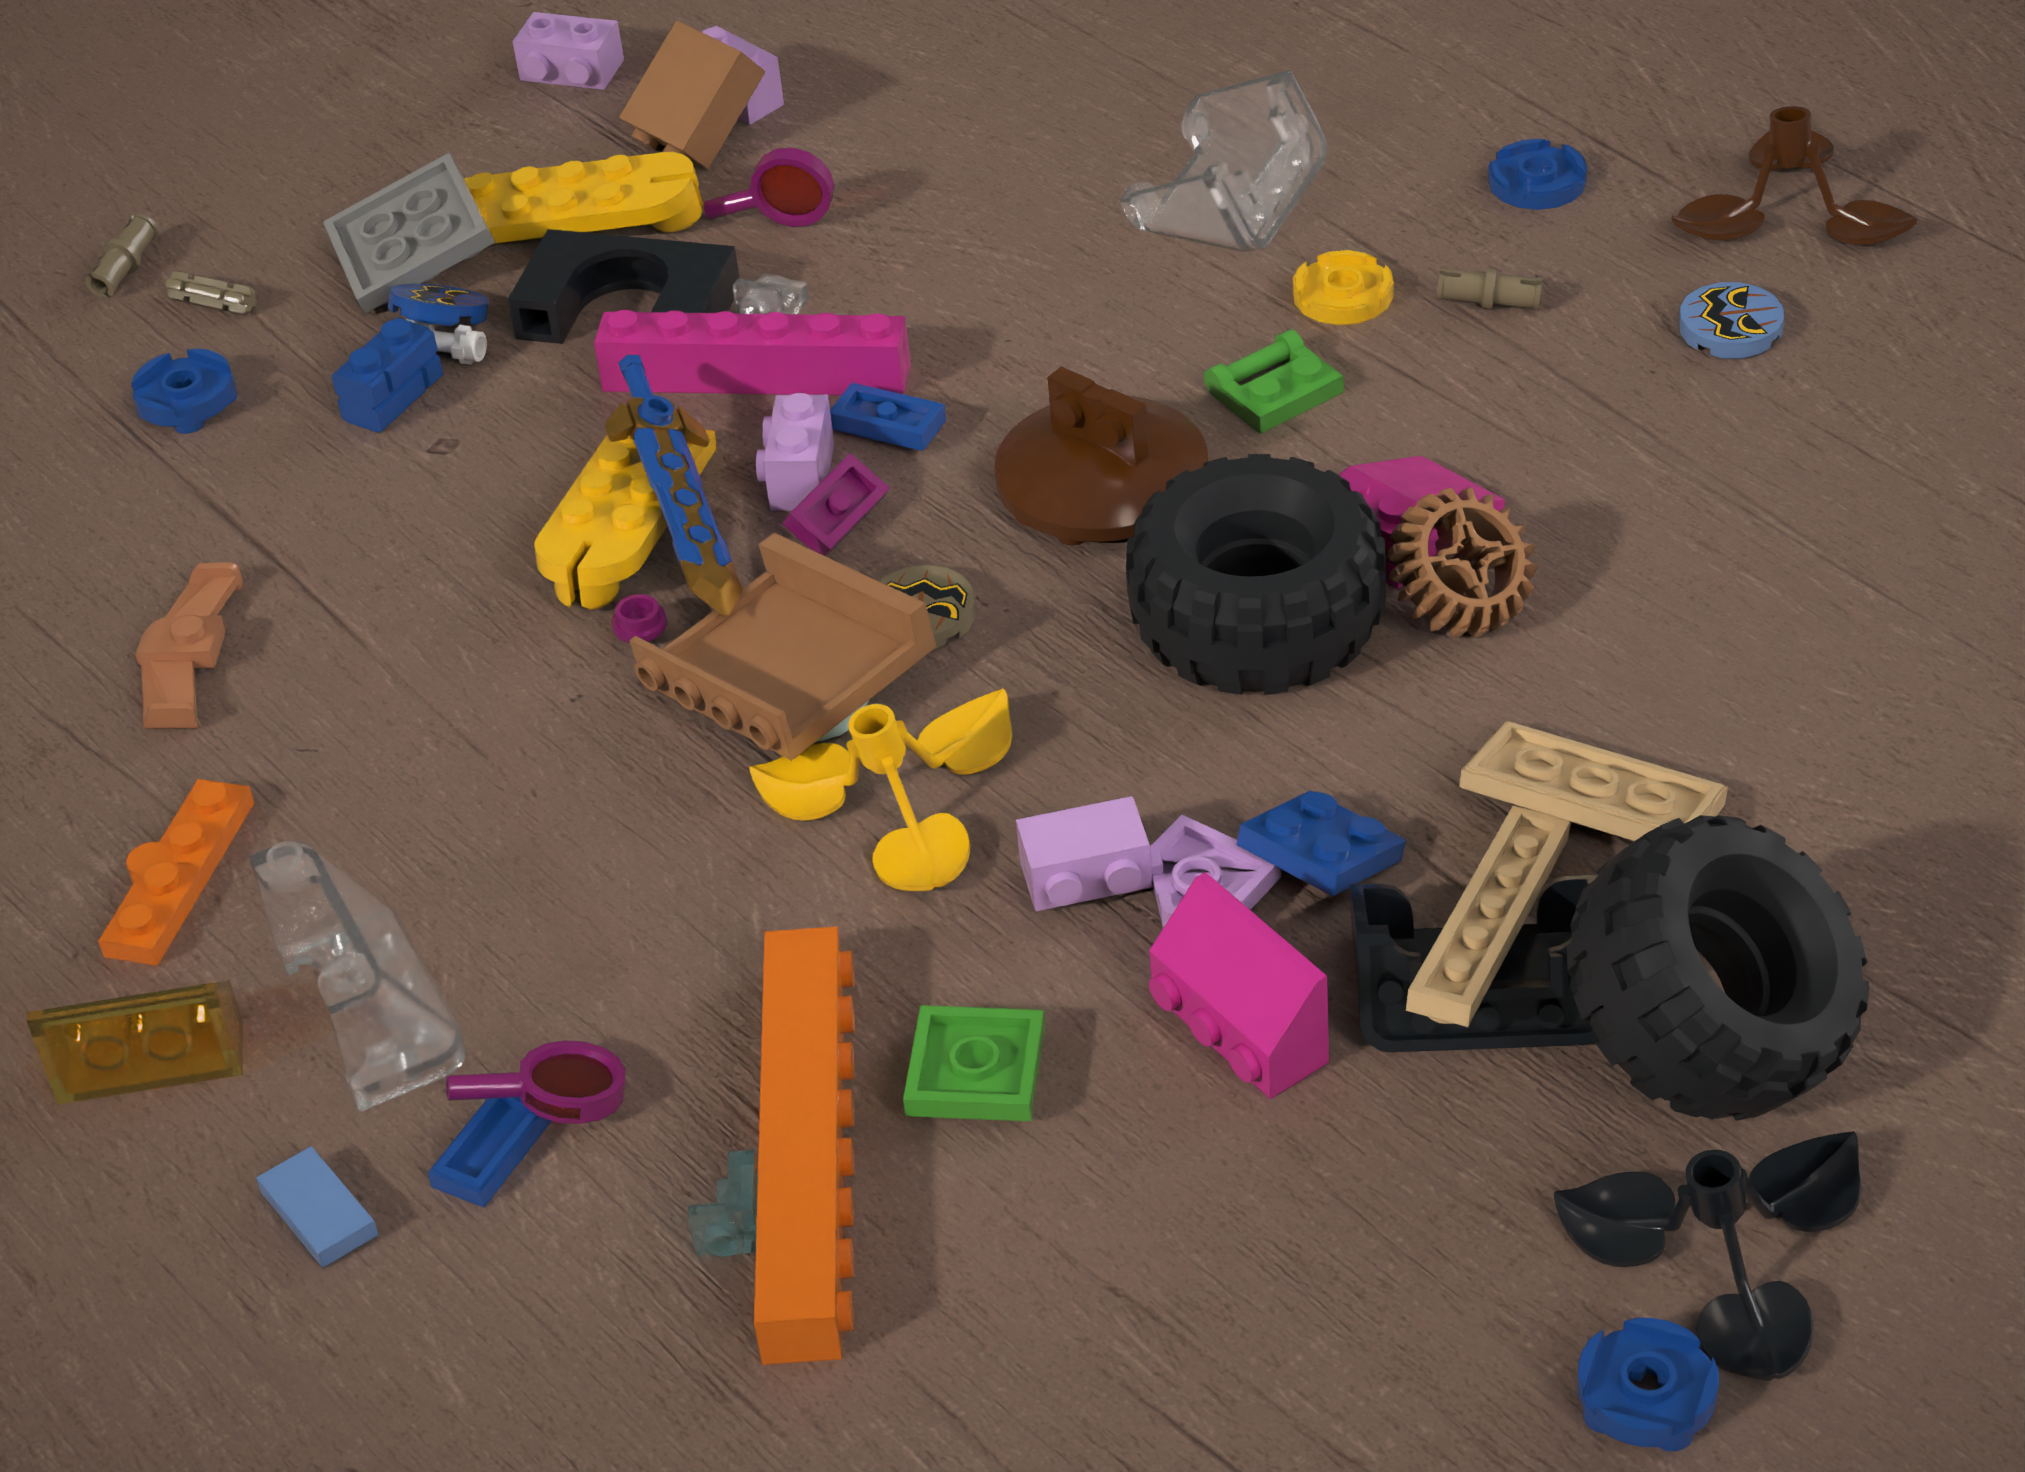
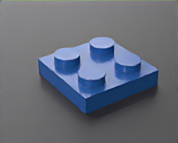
(1321, 842)

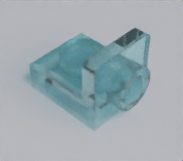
(730, 1223)

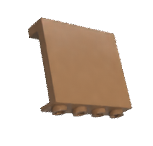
(794, 651)

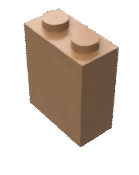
(691, 95)

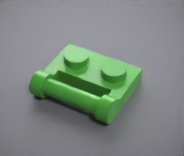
(1279, 393)

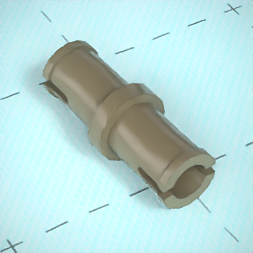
(121, 255)
(1489, 288)

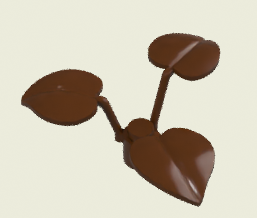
(1792, 145)

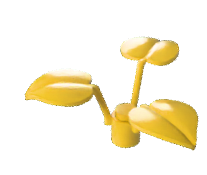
(927, 851)

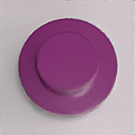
(639, 617)

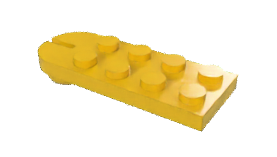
(590, 196)
(605, 524)

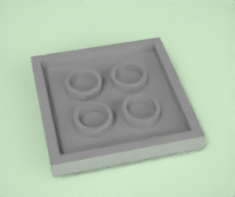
(408, 232)

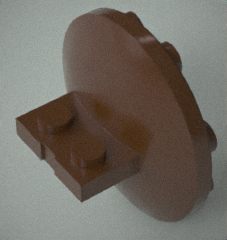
(1092, 460)

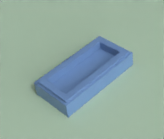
(317, 1206)

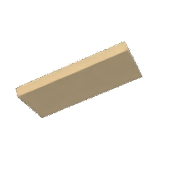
(1586, 783)

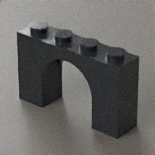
(581, 266)

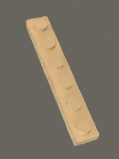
(1488, 917)

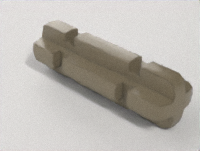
(211, 292)

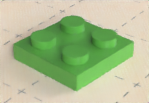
(975, 1063)

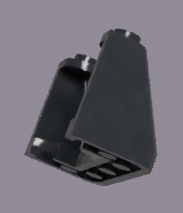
(1524, 1006)

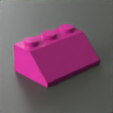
(1241, 988)

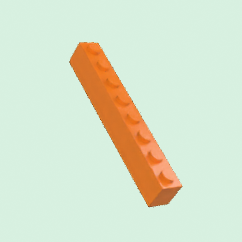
(803, 1148)

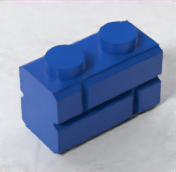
(387, 374)

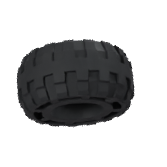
(1256, 574)
(1765, 930)

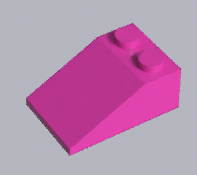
(1399, 484)

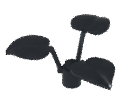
(1809, 1184)

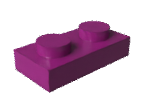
(836, 505)

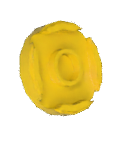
(1343, 288)

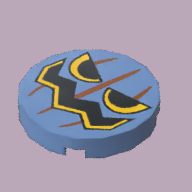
(1731, 319)

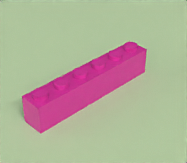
(755, 352)

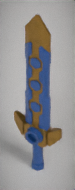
(662, 442)

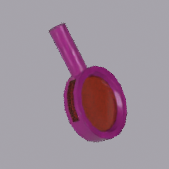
(785, 186)
(555, 1081)

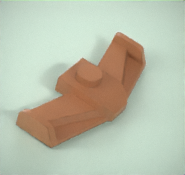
(183, 642)

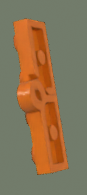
(174, 872)

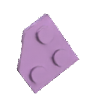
(1194, 848)

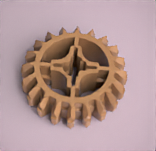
(1446, 583)

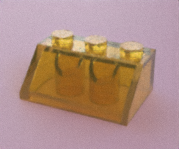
(140, 1041)

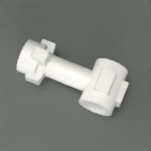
(462, 344)

